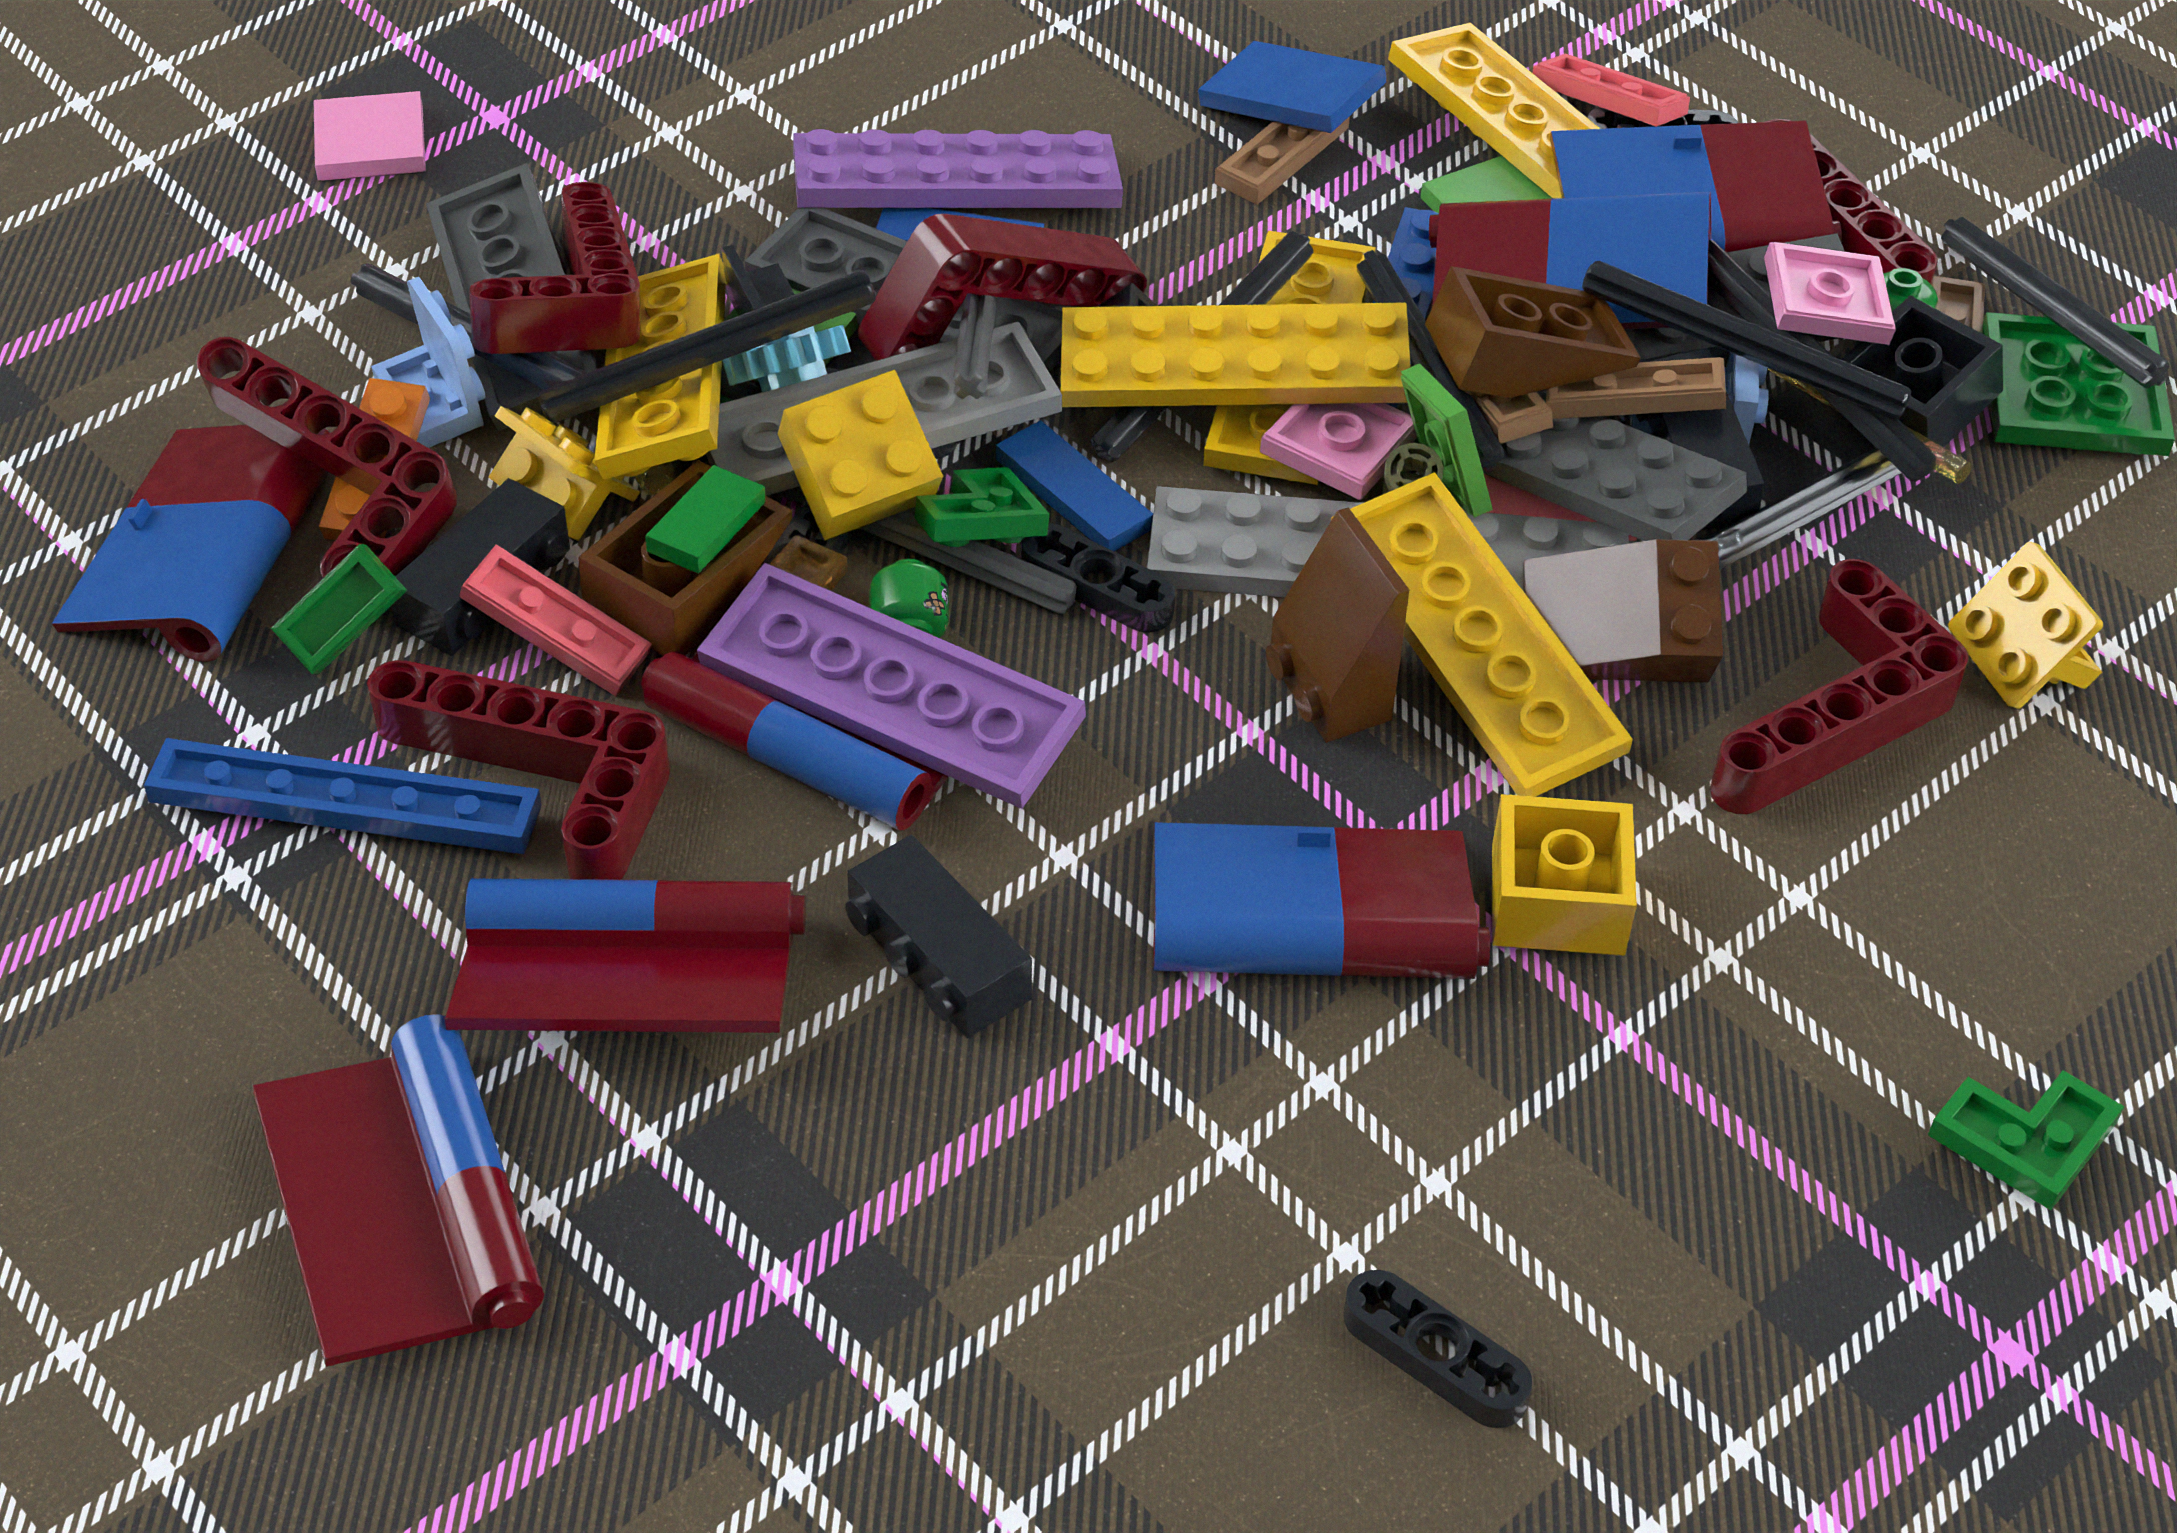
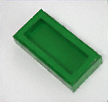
(705, 519)
(339, 609)

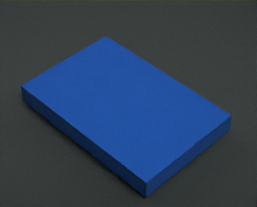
(1292, 86)

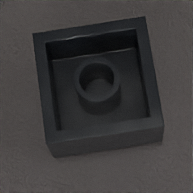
(1944, 365)

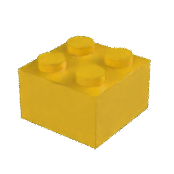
(859, 454)
(1563, 875)

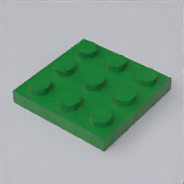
(2070, 395)

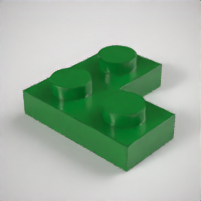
(982, 506)
(2032, 1150)

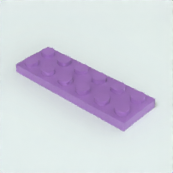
(956, 170)
(893, 684)

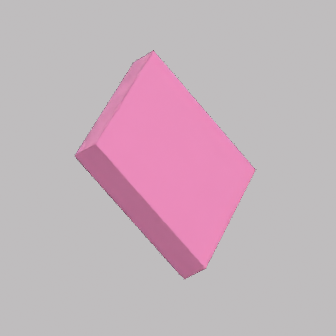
(369, 136)
(1829, 293)
(1339, 442)

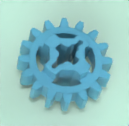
(788, 358)

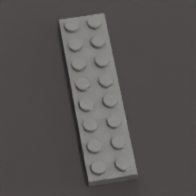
(1264, 540)

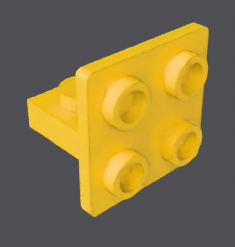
(556, 467)
(2028, 628)

